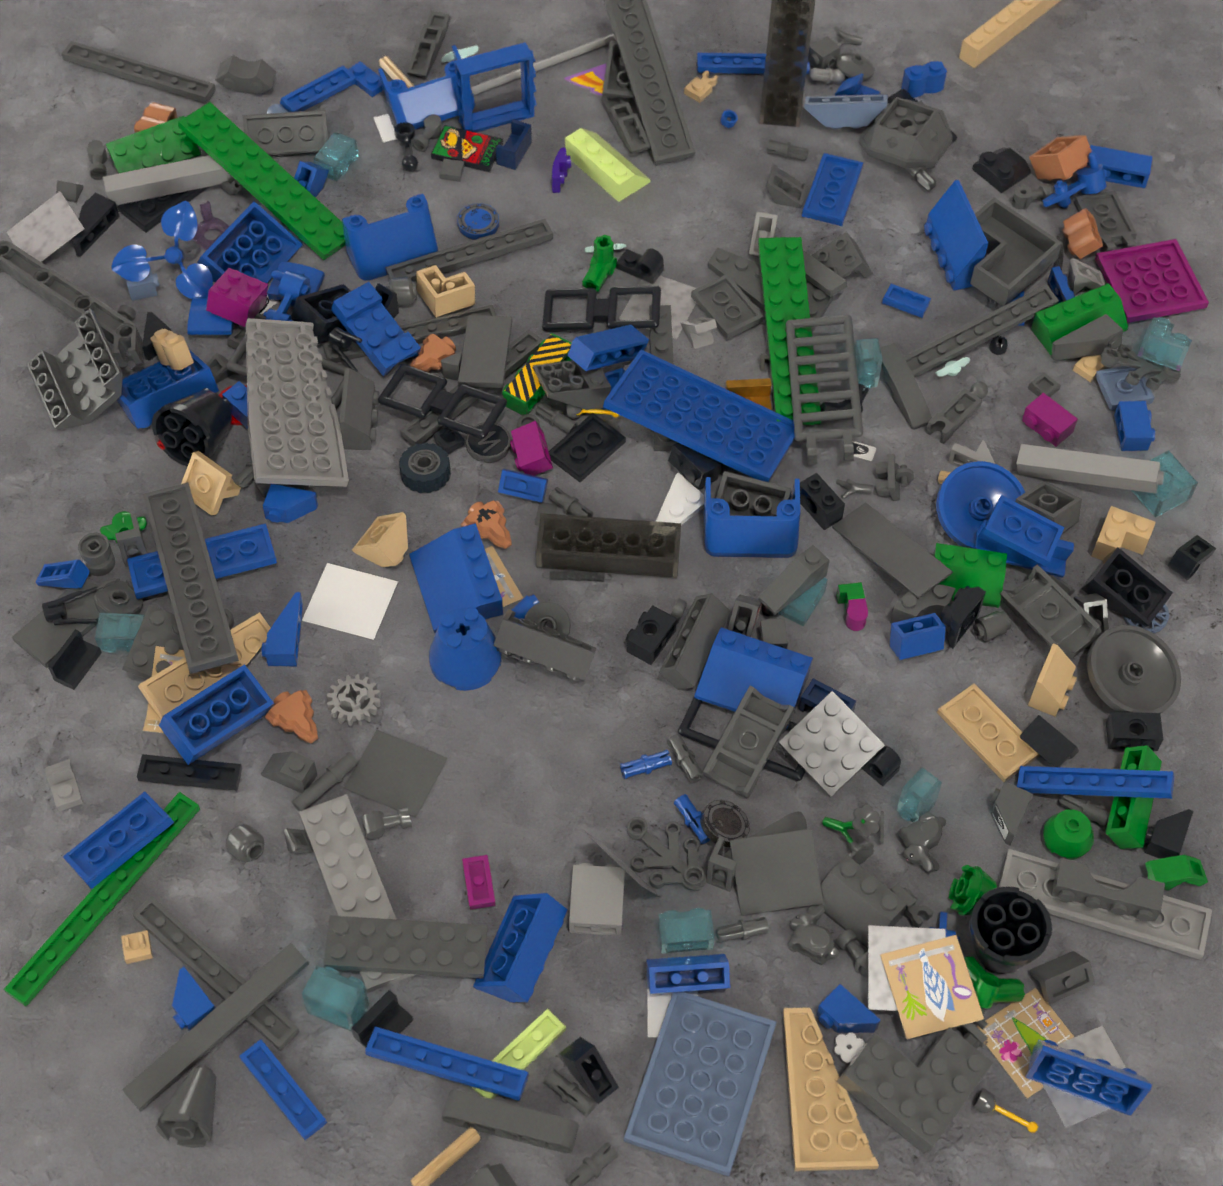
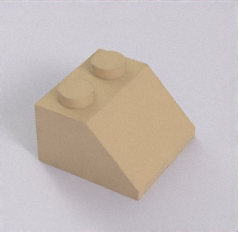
(1053, 682)

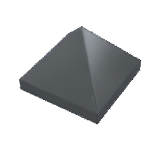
(297, 841)

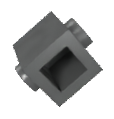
(823, 53)

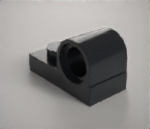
(645, 266)
(1190, 556)
(883, 765)

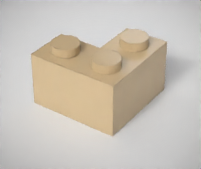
(445, 294)
(1124, 531)

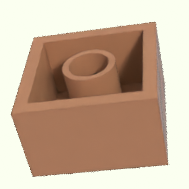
(1061, 157)

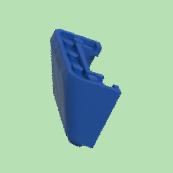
(389, 240)

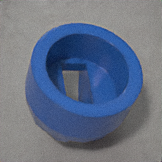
(732, 115)

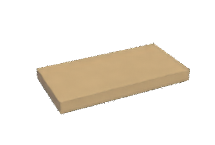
(987, 732)

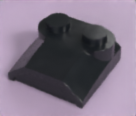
(1002, 168)
(962, 612)

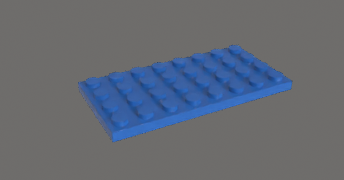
(702, 416)

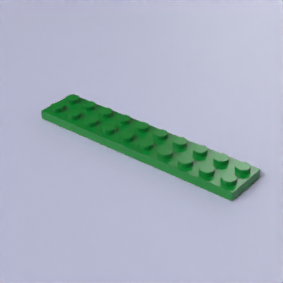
(265, 179)
(785, 300)

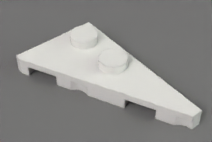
(681, 502)

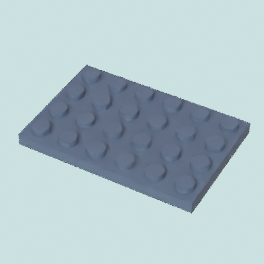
(700, 1082)

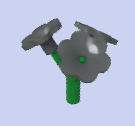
(864, 821)

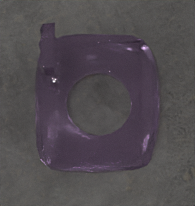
(209, 222)

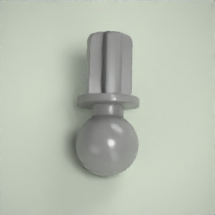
(827, 75)

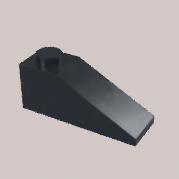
(96, 217)

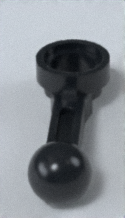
(409, 161)

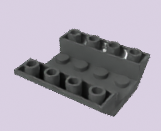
(79, 378)

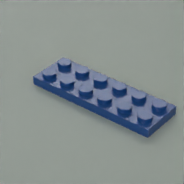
(228, 554)

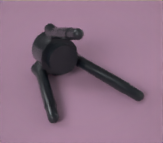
(340, 340)
(56, 609)

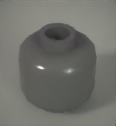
(404, 288)
(245, 843)

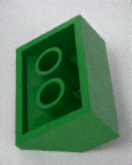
(974, 569)

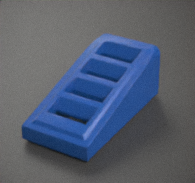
(65, 574)

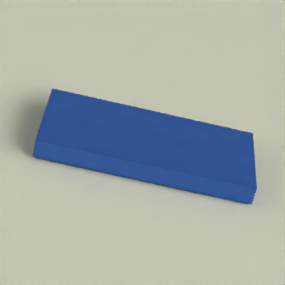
(832, 189)
(118, 839)

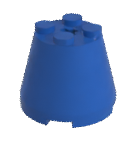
(464, 650)

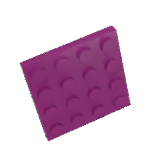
(1152, 280)

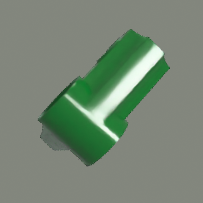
(602, 263)
(991, 988)

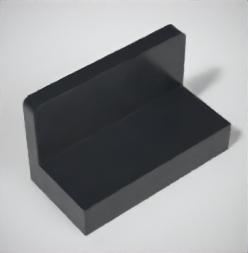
(73, 660)
(1048, 742)
(383, 1014)

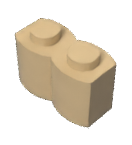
(171, 349)

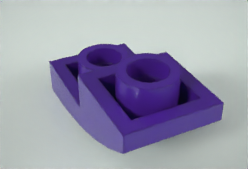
(559, 169)

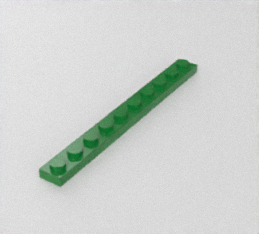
(96, 907)

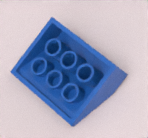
(956, 236)
(251, 246)
(160, 384)
(456, 575)
(743, 662)
(1087, 1077)

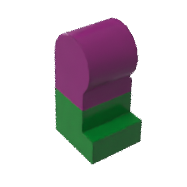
(855, 604)

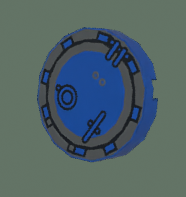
(478, 221)

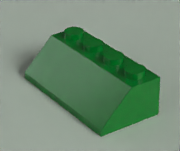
(1077, 312)

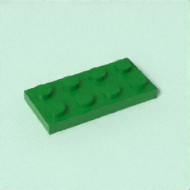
(152, 147)

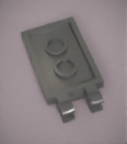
(1110, 218)

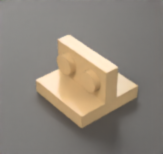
(209, 483)

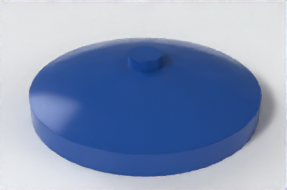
(970, 497)

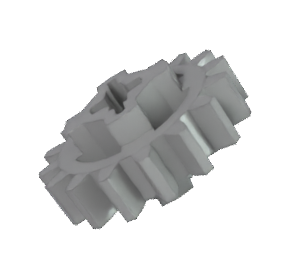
(364, 693)

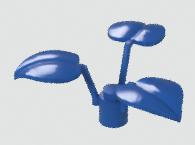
(179, 222)

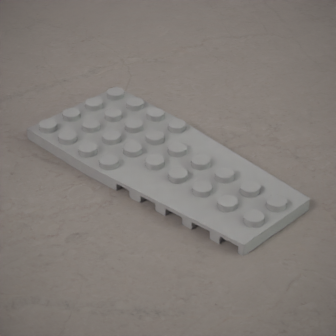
(290, 407)

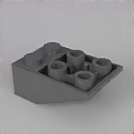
(573, 384)

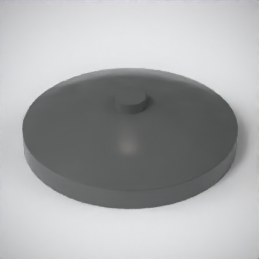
(1133, 670)

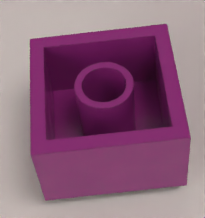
(237, 297)

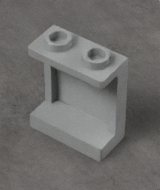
(596, 899)

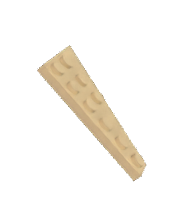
(176, 684)
(821, 1112)

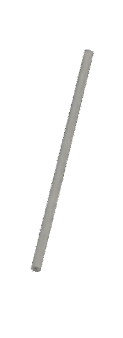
(544, 64)

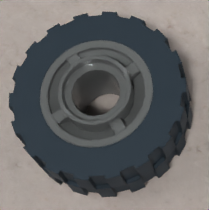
(425, 467)

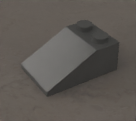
(616, 79)

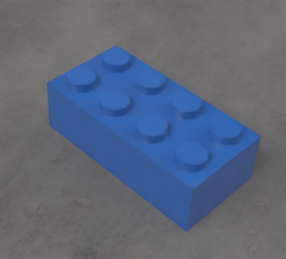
(216, 714)

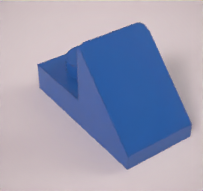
(854, 86)

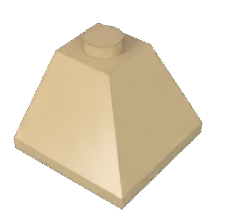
(384, 540)

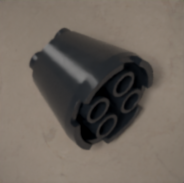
(192, 425)
(1009, 929)

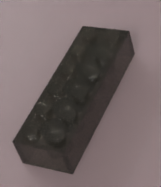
(608, 545)

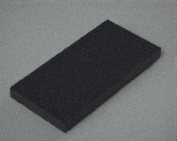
(149, 212)

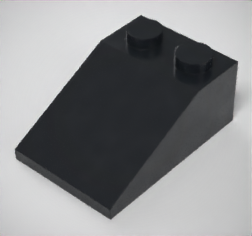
(317, 310)
(1128, 588)

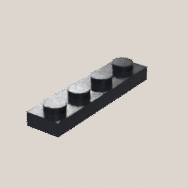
(197, 774)

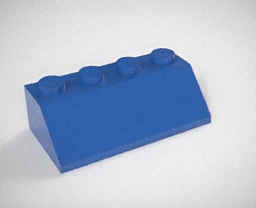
(521, 947)

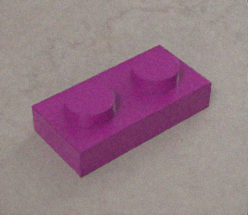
(478, 882)

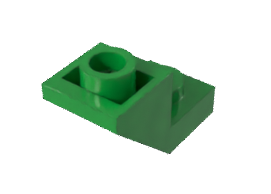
(1176, 871)

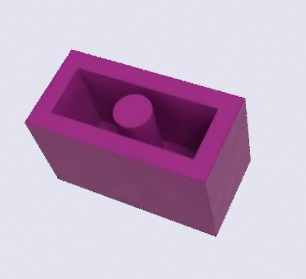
(1049, 419)
(531, 449)

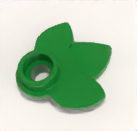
(121, 522)

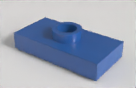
(906, 300)

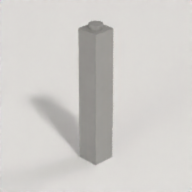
(165, 180)
(1090, 468)

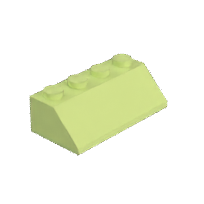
(604, 164)

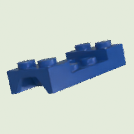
(380, 334)

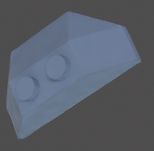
(846, 110)

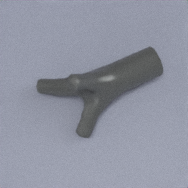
(847, 38)
(853, 487)

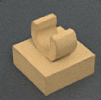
(137, 947)

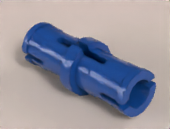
(645, 764)
(685, 806)

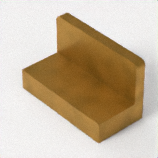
(752, 389)

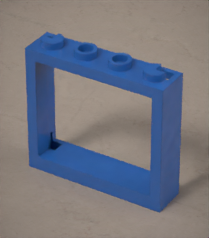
(489, 61)

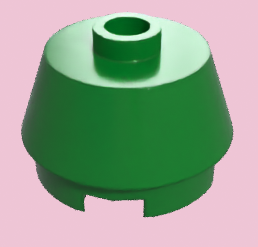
(1068, 834)
(970, 889)

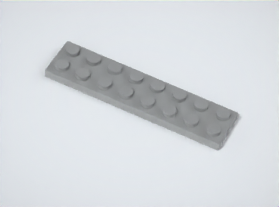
(348, 870)
(1179, 927)

